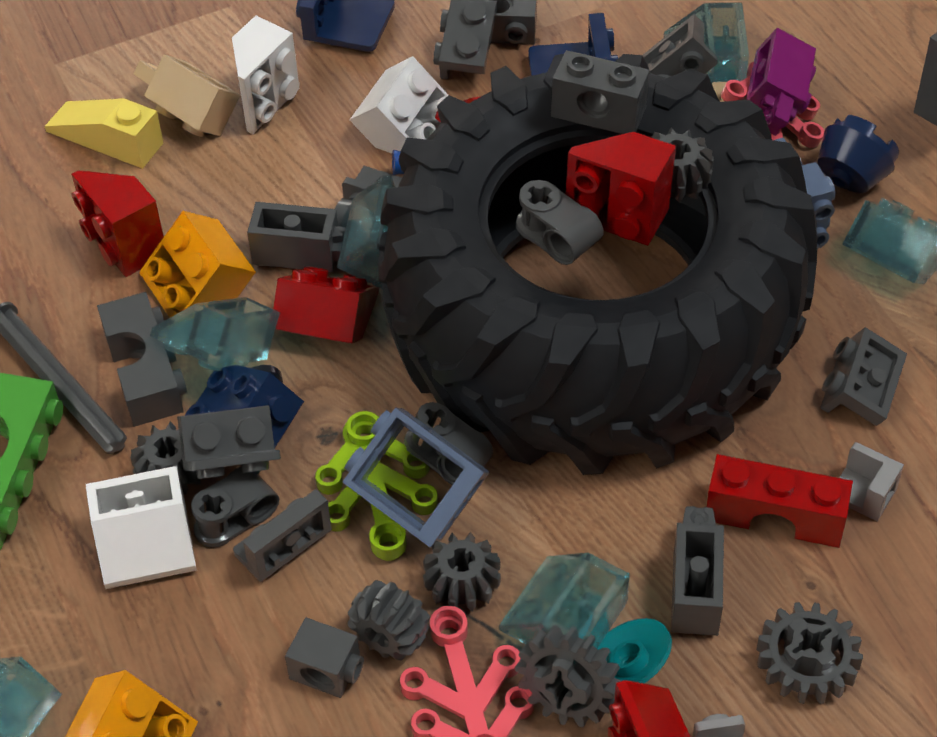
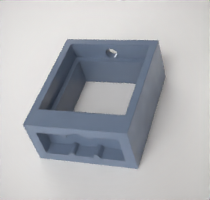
(364, 461)

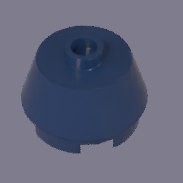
(855, 155)

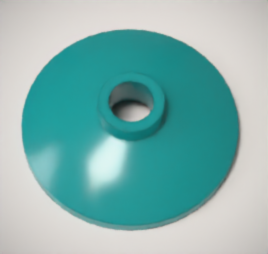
(638, 648)

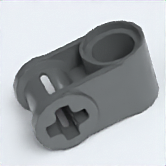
(558, 227)
(454, 431)
(235, 502)

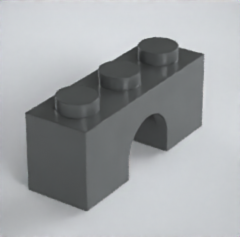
(149, 384)

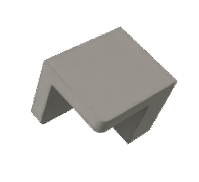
(873, 478)

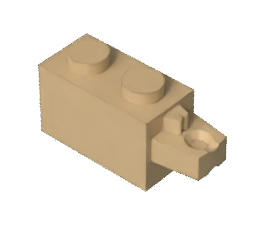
(188, 94)

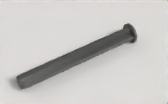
(68, 389)

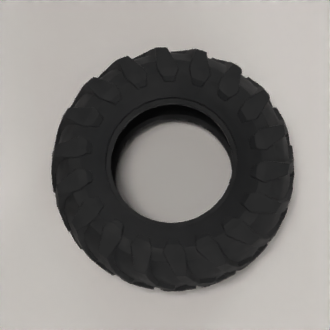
(587, 371)

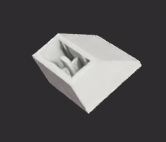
(264, 69)
(400, 106)
(140, 527)

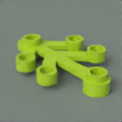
(382, 476)

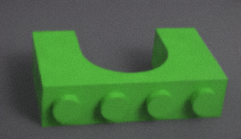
(26, 419)

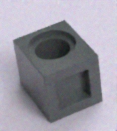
(324, 658)

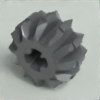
(691, 165)
(160, 452)
(461, 571)
(388, 620)

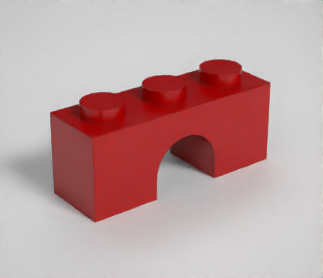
(809, 500)

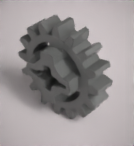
(809, 653)
(568, 675)

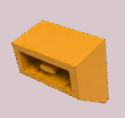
(196, 264)
(128, 708)

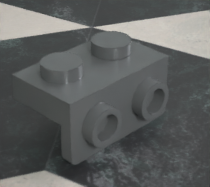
(466, 37)

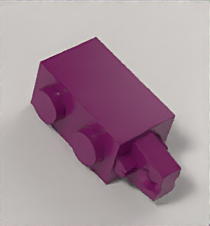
(782, 78)

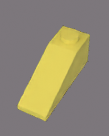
(110, 127)

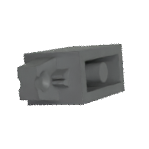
(294, 236)
(698, 573)

